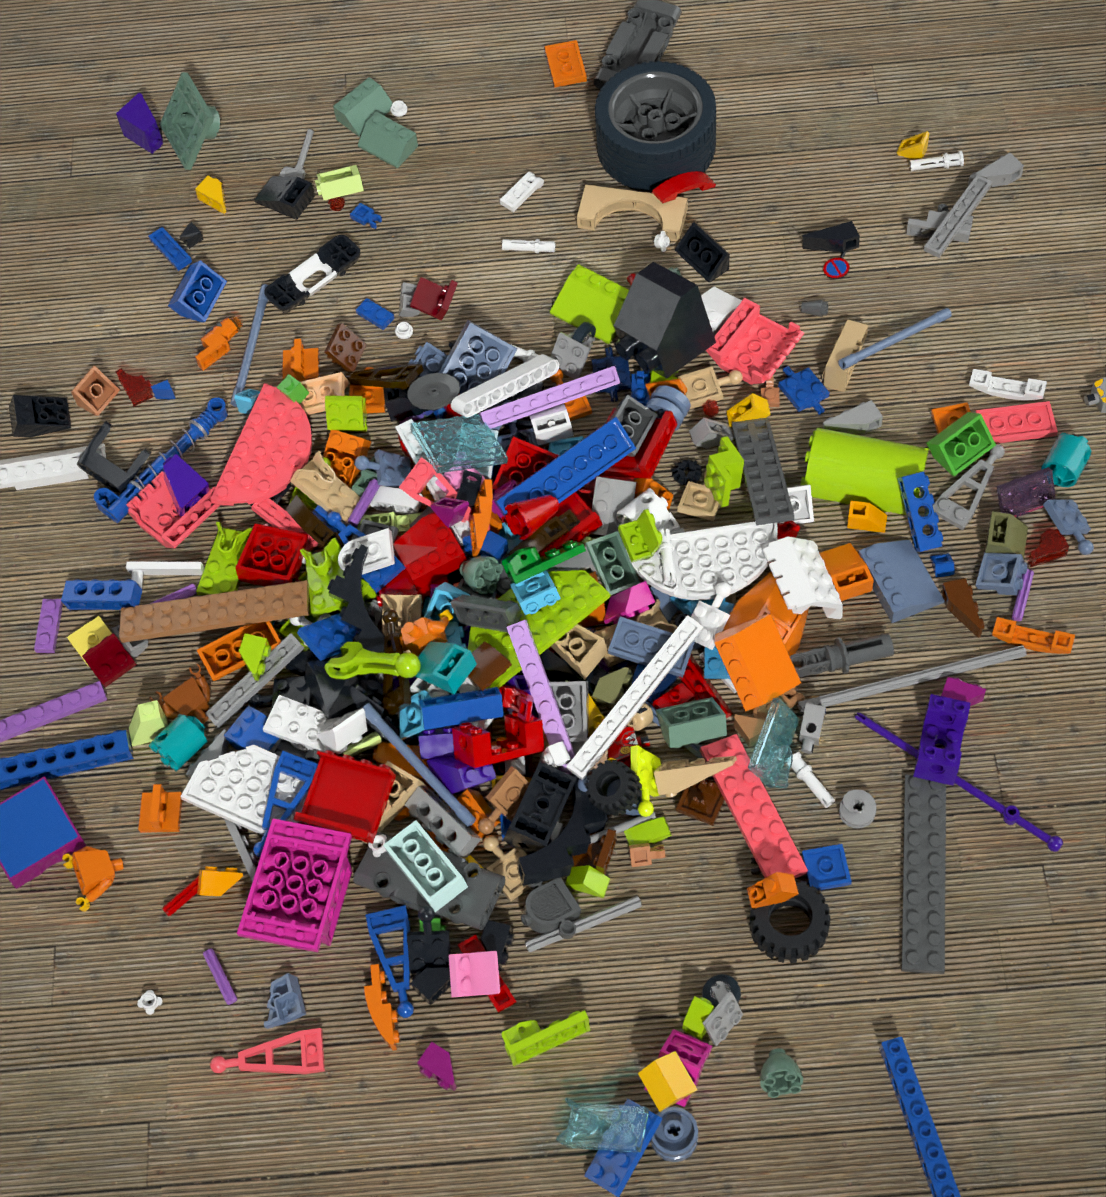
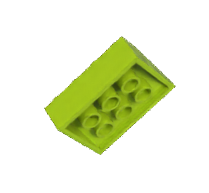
(591, 300)

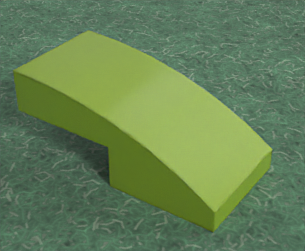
(648, 832)

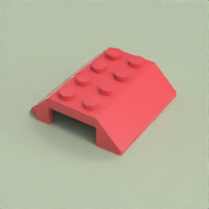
(753, 343)
(160, 518)

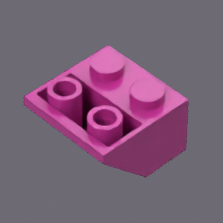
(629, 603)

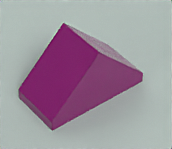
(450, 510)

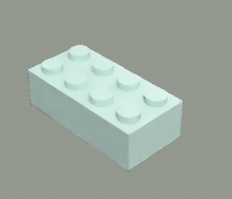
(425, 866)

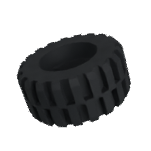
(798, 945)

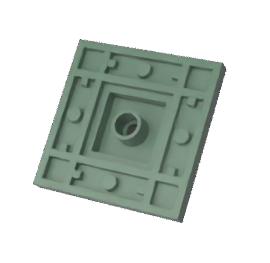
(188, 121)

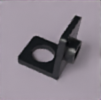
(469, 489)

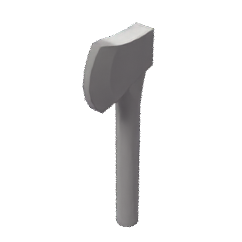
(298, 170)

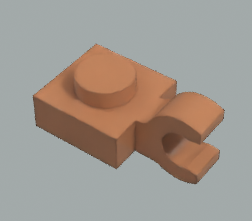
(771, 393)
(642, 854)

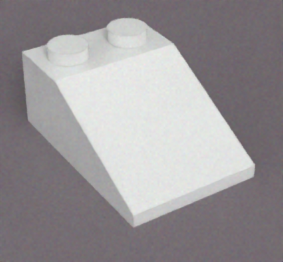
(719, 307)

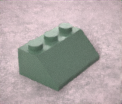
(361, 104)
(387, 140)
(612, 563)
(692, 722)

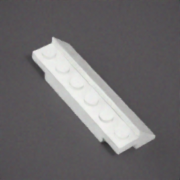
(44, 468)

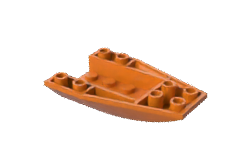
(767, 599)

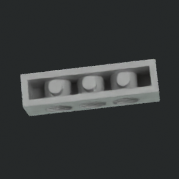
(465, 839)

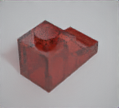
(135, 387)
(1051, 547)

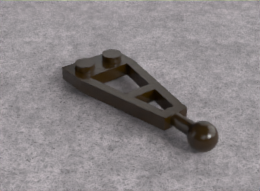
(372, 377)
(399, 698)

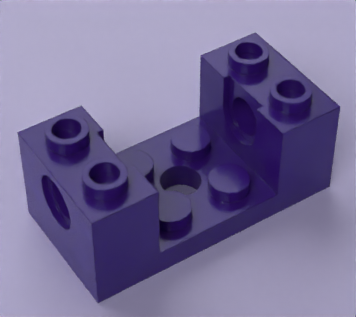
(942, 724)

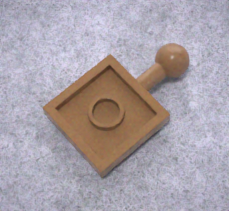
(505, 798)

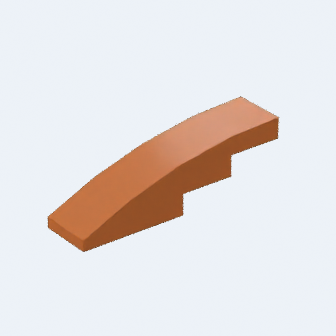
(481, 518)

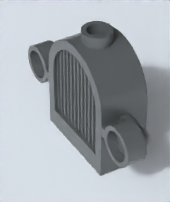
(551, 908)

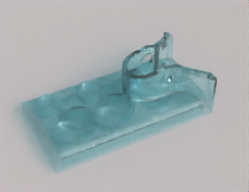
(774, 746)
(605, 1127)

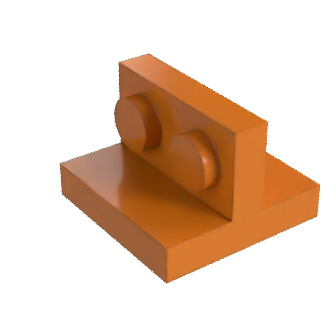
(301, 362)
(160, 811)

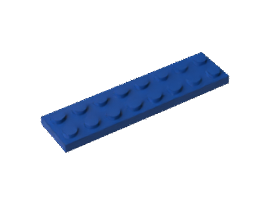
(574, 466)

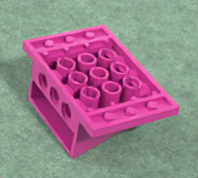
(298, 886)

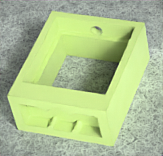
(339, 182)

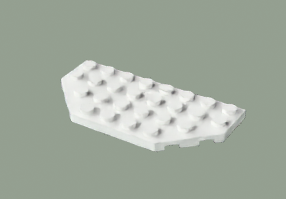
(239, 787)

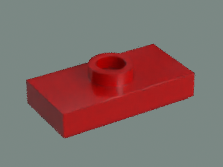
(676, 696)

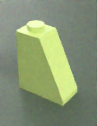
(147, 723)

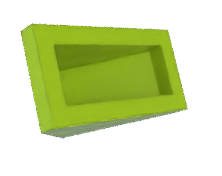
(588, 881)

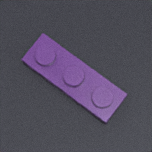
(48, 626)

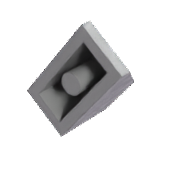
(708, 433)

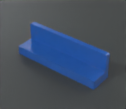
(461, 708)

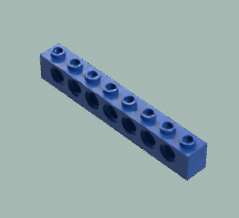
(62, 765)
(918, 1119)

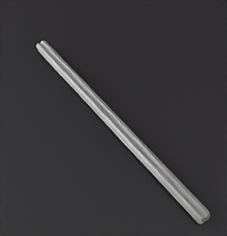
(915, 678)

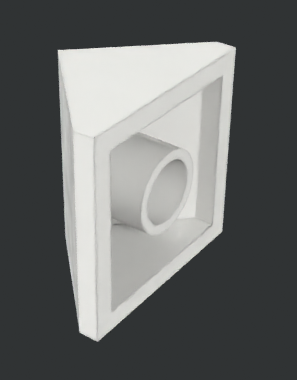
(801, 503)

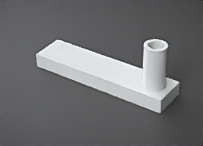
(138, 569)

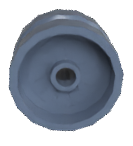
(669, 399)
(679, 1147)

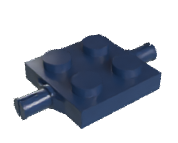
(622, 369)

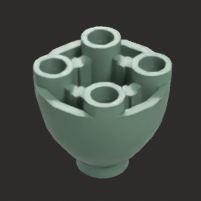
(481, 573)
(780, 1074)

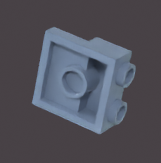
(430, 358)
(1001, 573)

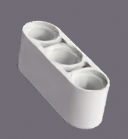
(395, 501)

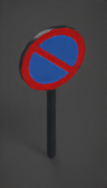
(836, 267)

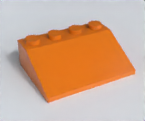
(757, 661)

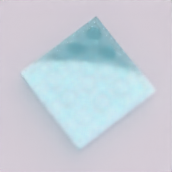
(458, 443)

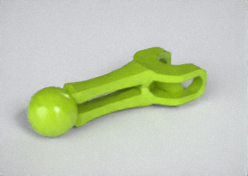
(361, 661)

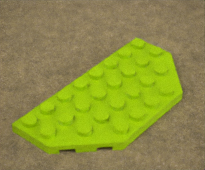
(579, 597)

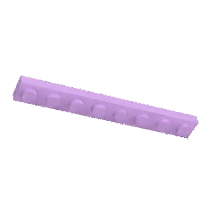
(550, 397)
(540, 688)

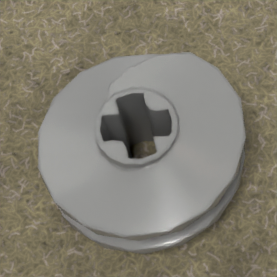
(860, 800)

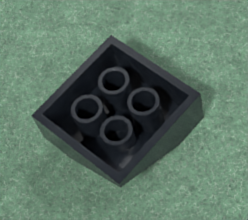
(333, 693)

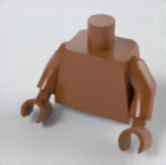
(187, 699)

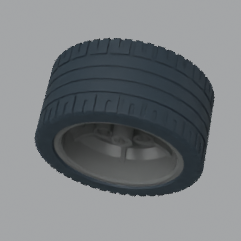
(670, 125)

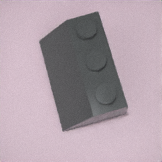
(635, 420)
(486, 612)

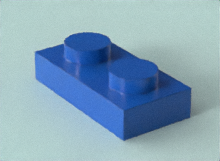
(375, 314)

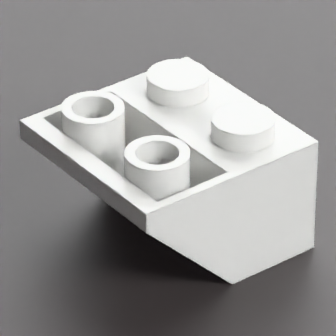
(551, 424)

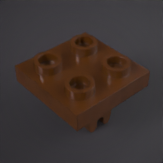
(345, 348)
(701, 802)

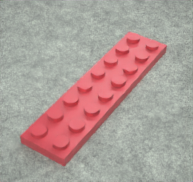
(754, 811)

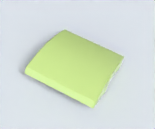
(364, 744)

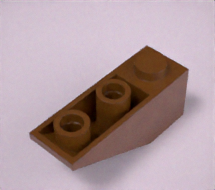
(959, 602)

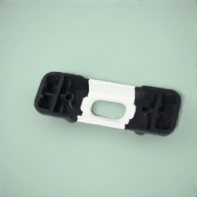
(331, 258)

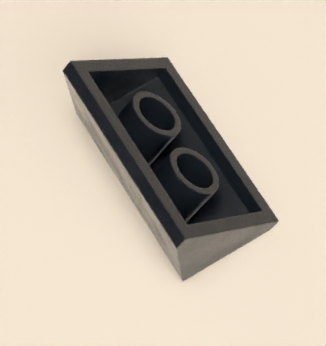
(703, 253)

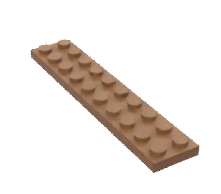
(214, 611)

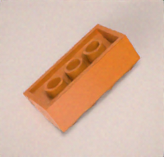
(223, 654)

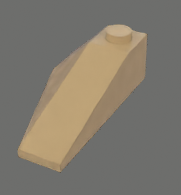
(680, 774)

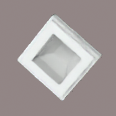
(518, 763)

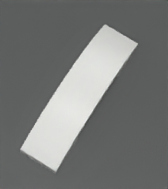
(1007, 388)

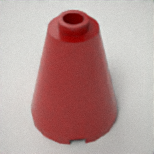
(529, 515)

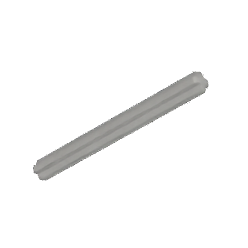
(586, 923)

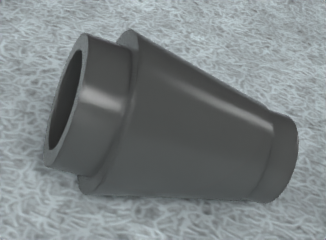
(816, 308)

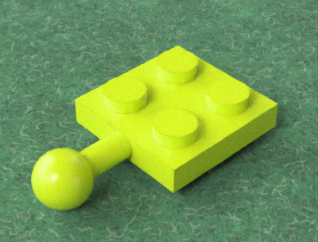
(644, 765)

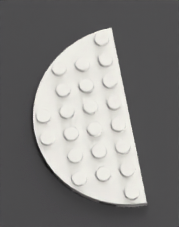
(709, 558)

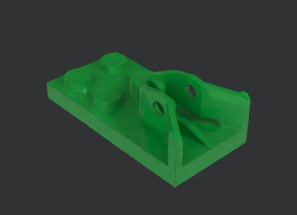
(532, 564)

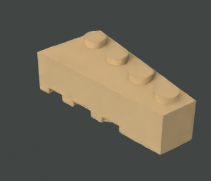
(849, 342)
(581, 649)
(401, 791)

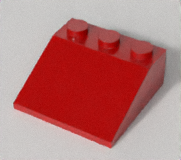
(271, 556)

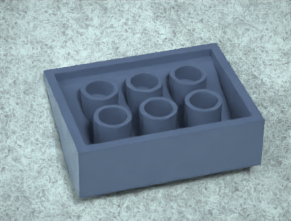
(477, 357)
(900, 579)

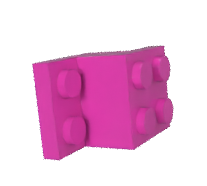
(691, 1052)

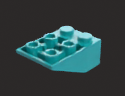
(445, 665)

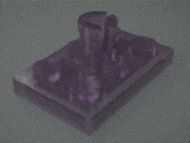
(1026, 493)

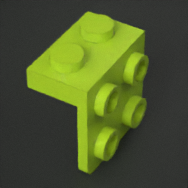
(641, 537)

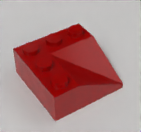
(522, 462)
(429, 551)

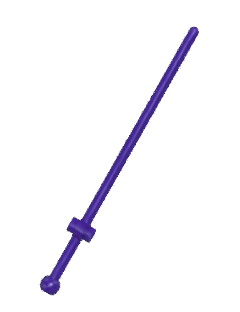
(1010, 814)

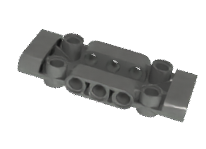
(639, 38)
(474, 902)

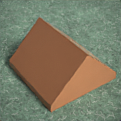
(94, 391)

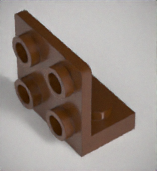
(598, 853)

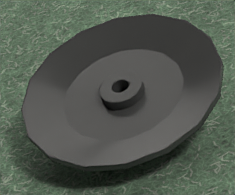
(433, 391)

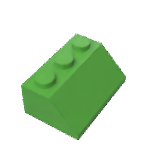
(961, 443)

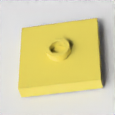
(89, 636)

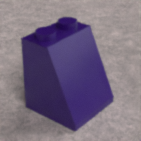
(139, 124)
(183, 484)
(459, 776)

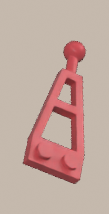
(418, 479)
(311, 1053)

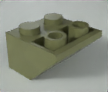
(1006, 534)
(613, 687)

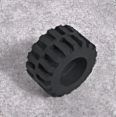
(626, 794)

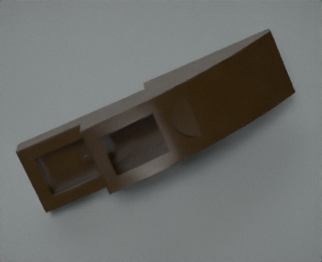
(312, 522)
(549, 532)

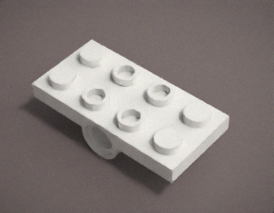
(297, 724)

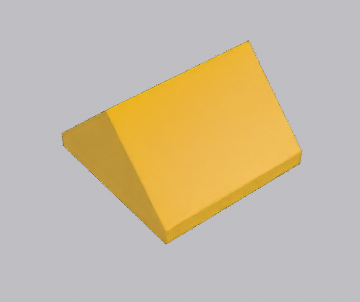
(667, 1081)

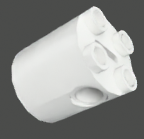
(649, 501)

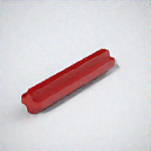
(181, 898)

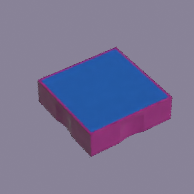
(34, 832)

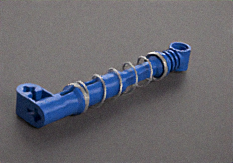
(198, 428)

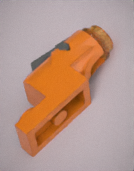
(216, 341)

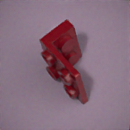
(433, 298)
(109, 660)

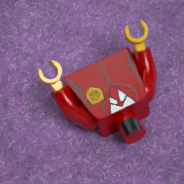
(621, 747)

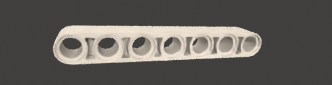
(504, 385)

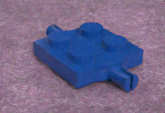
(803, 389)

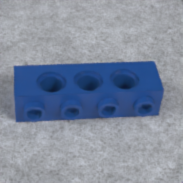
(916, 522)
(101, 594)

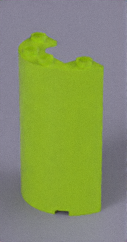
(861, 469)

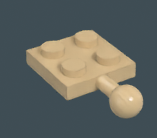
(705, 386)
(698, 501)
(506, 866)

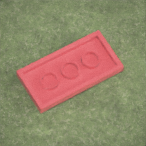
(1020, 422)

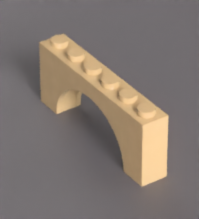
(602, 201)

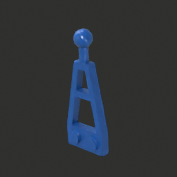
(378, 578)
(294, 767)
(385, 922)

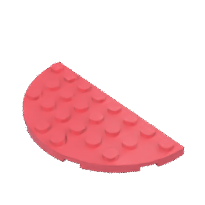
(267, 451)

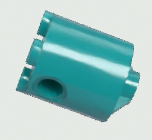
(1067, 459)
(179, 741)

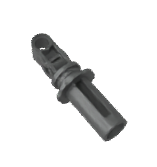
(843, 655)

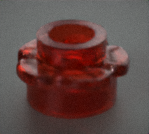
(336, 204)
(710, 408)

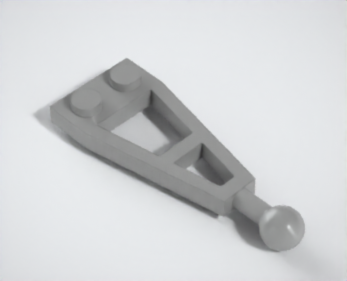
(952, 511)

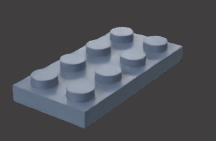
(642, 642)

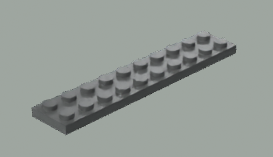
(924, 876)

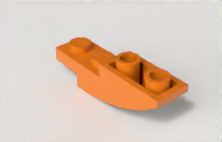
(381, 1013)

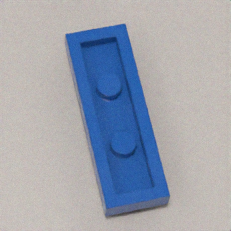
(170, 248)

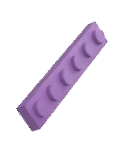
(51, 711)

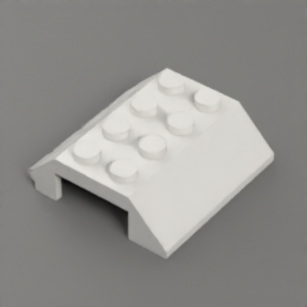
(802, 576)

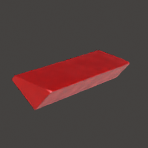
(701, 687)

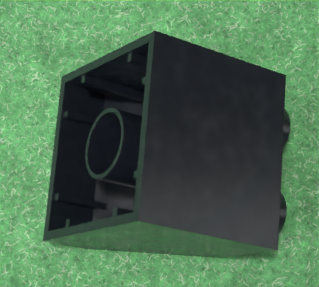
(662, 322)

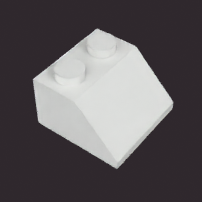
(344, 731)

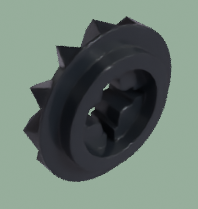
(693, 475)

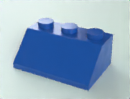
(197, 292)

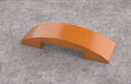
(1033, 639)

